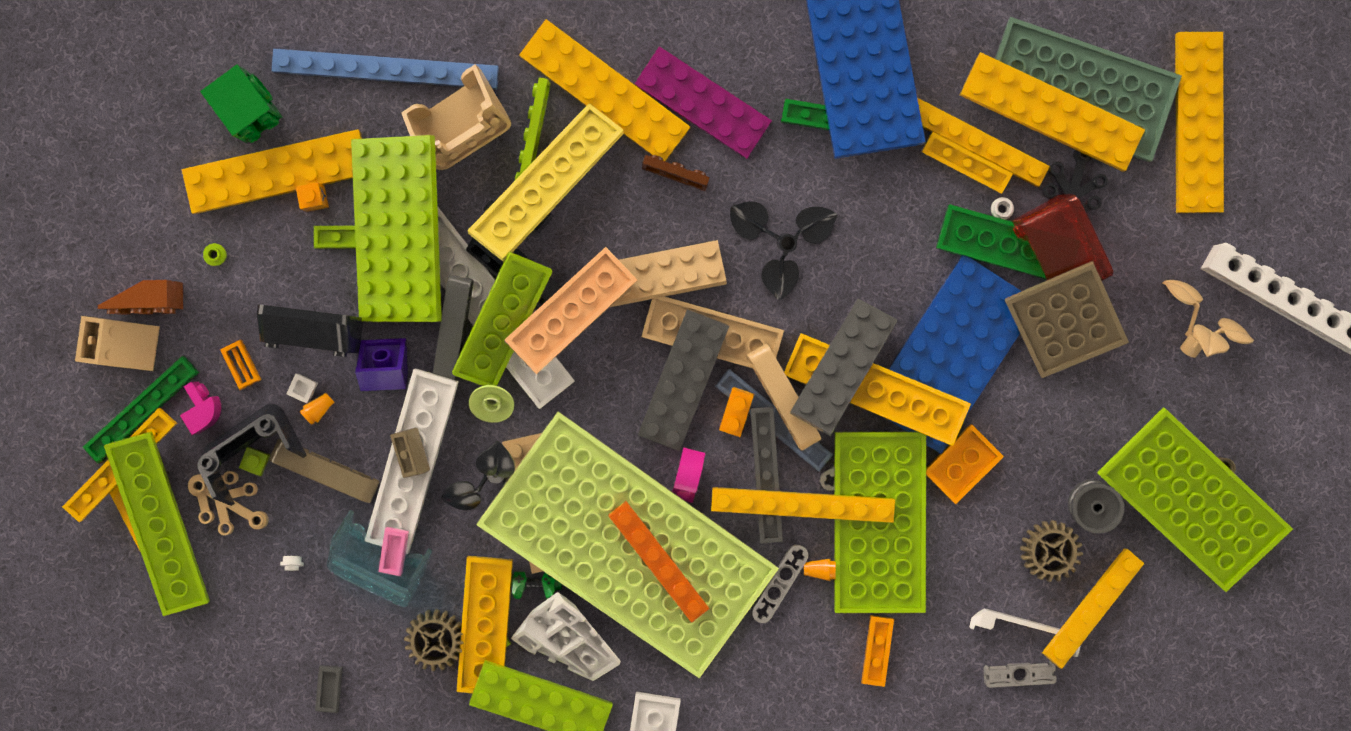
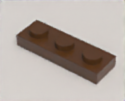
(675, 172)

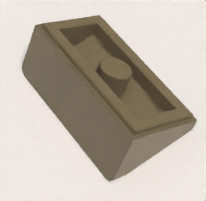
(410, 452)

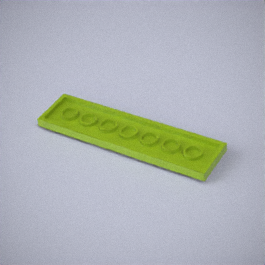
(157, 523)

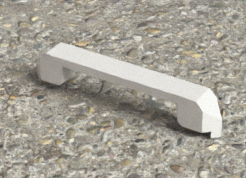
(986, 619)

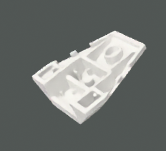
(566, 636)

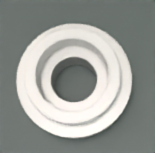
(1008, 205)
(292, 563)

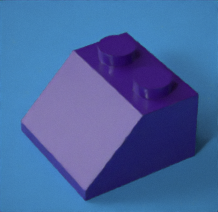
(382, 364)

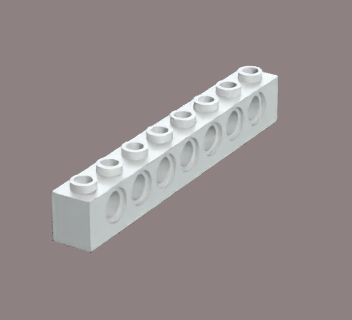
(1218, 266)

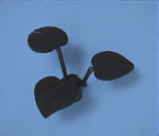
(782, 275)
(496, 466)

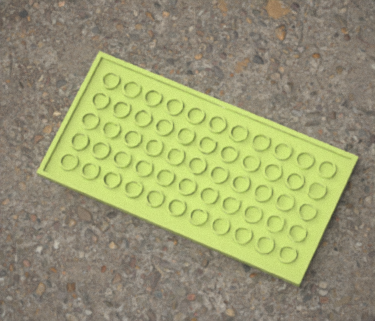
(560, 522)

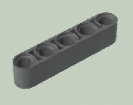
(453, 325)

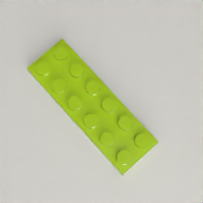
(505, 309)
(537, 701)

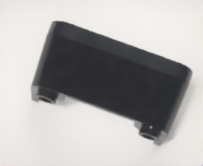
(309, 329)
(260, 424)

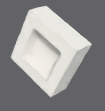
(302, 388)

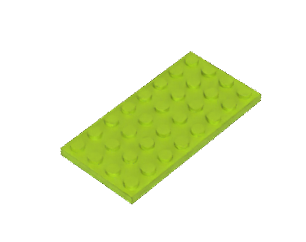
(396, 229)
(1194, 500)
(881, 562)

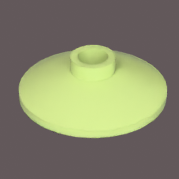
(491, 410)

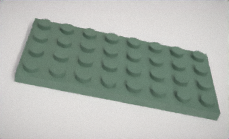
(1096, 75)

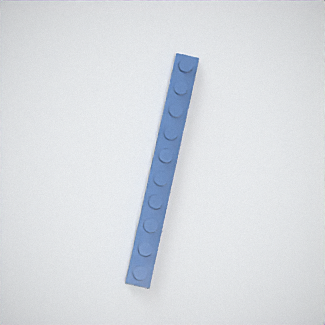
(376, 68)

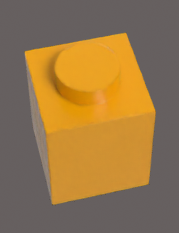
(312, 197)

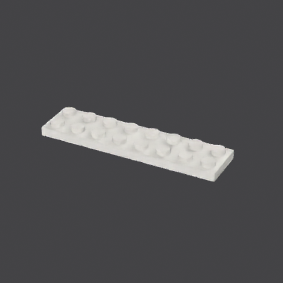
(400, 498)

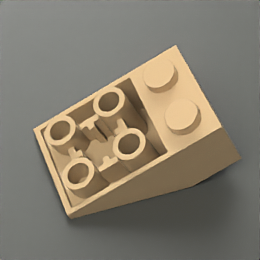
(117, 343)

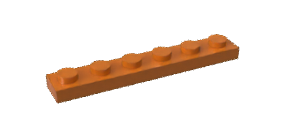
(658, 561)

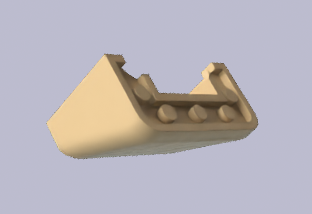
(461, 120)

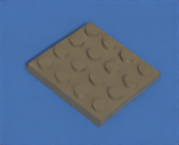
(1066, 320)

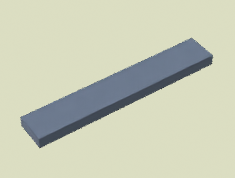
(815, 454)

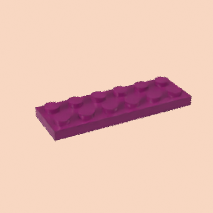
(702, 102)

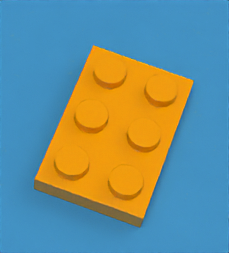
(963, 464)

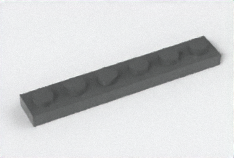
(766, 468)

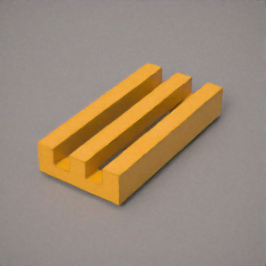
(256, 377)

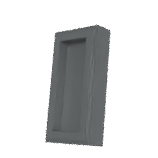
(329, 689)

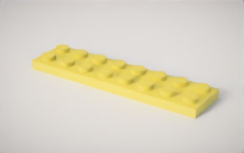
(545, 182)

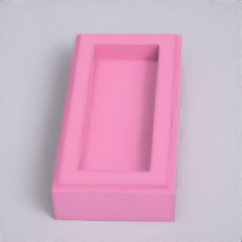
(393, 551)

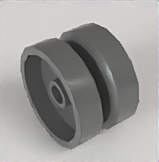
(1107, 513)

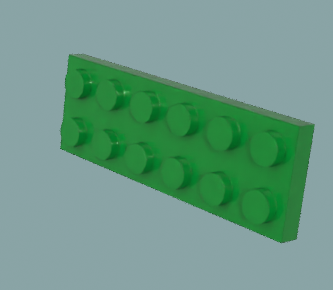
(987, 240)

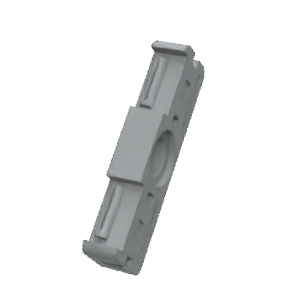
(1034, 674)

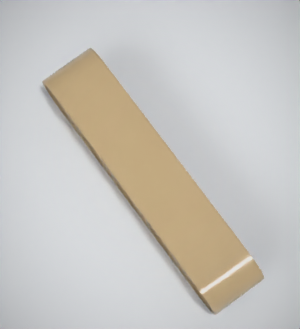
(781, 395)

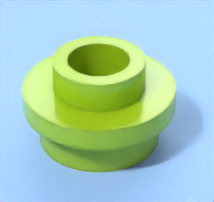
(221, 254)

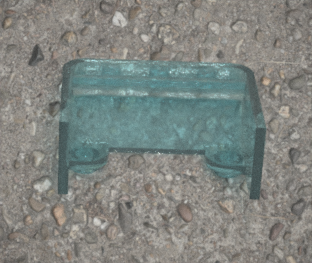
(360, 560)

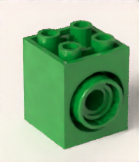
(242, 104)

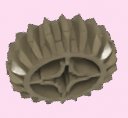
(1046, 558)
(422, 655)

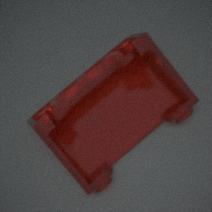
(1062, 237)

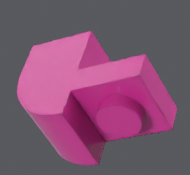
(205, 411)
(688, 474)

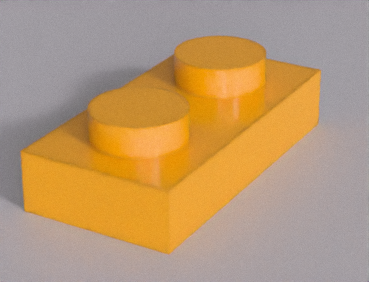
(736, 411)

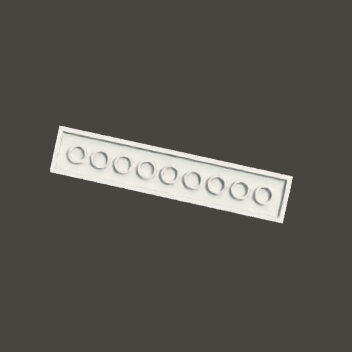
(458, 262)

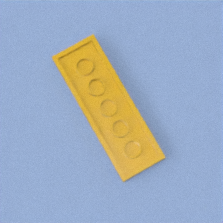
(484, 617)

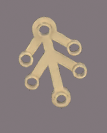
(203, 495)

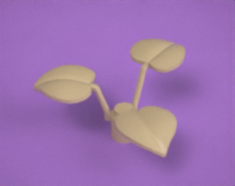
(1202, 337)

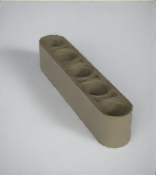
(326, 472)

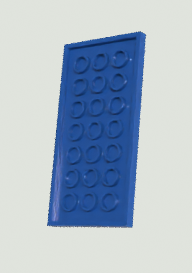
(865, 75)
(960, 336)

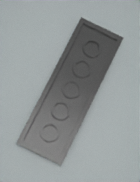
(843, 367)
(683, 379)

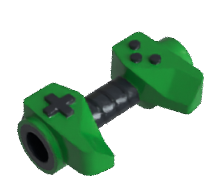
(520, 582)

